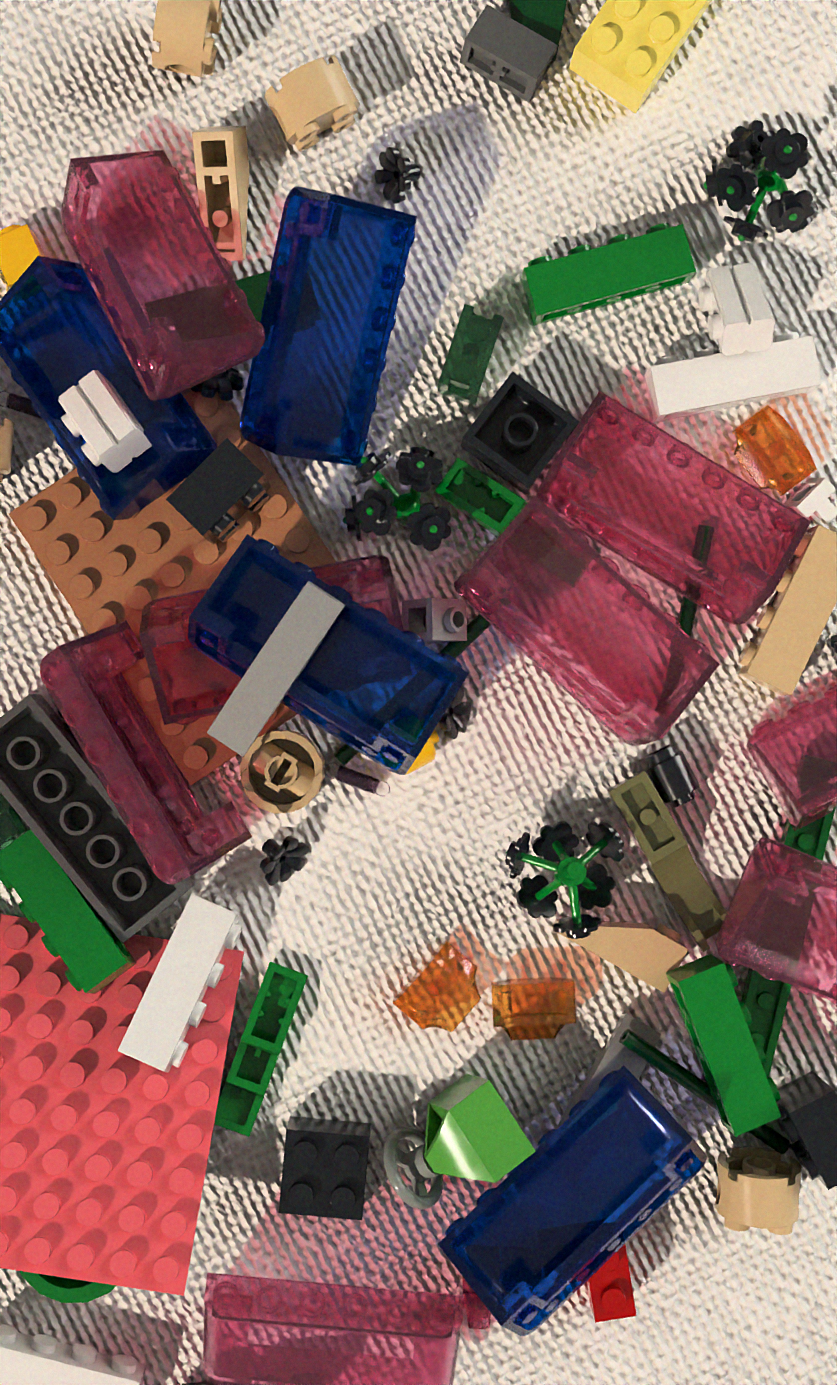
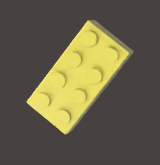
(633, 45)

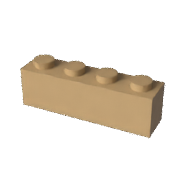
(796, 616)

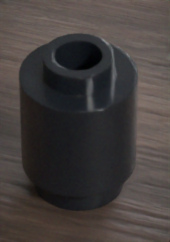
(671, 775)

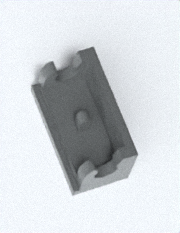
(507, 53)

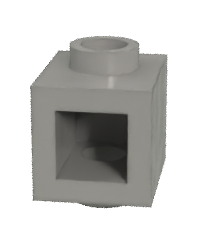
(436, 619)

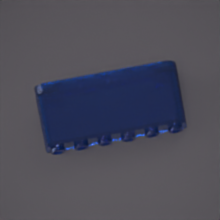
(326, 326)
(56, 336)
(365, 678)
(572, 1203)

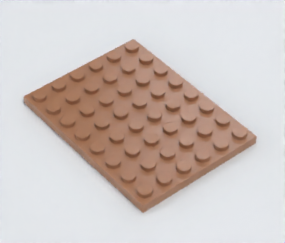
(119, 566)

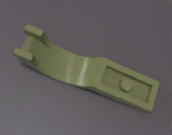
(669, 856)

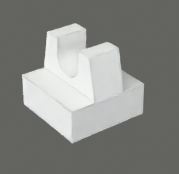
(813, 502)

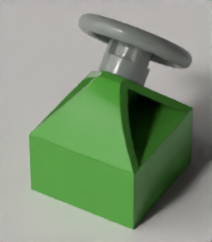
(466, 1137)

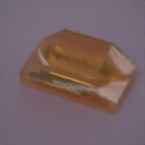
(772, 451)
(441, 990)
(533, 1006)

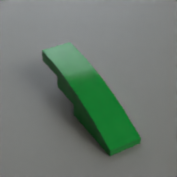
(479, 496)
(259, 1048)

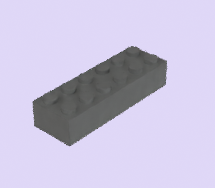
(75, 819)

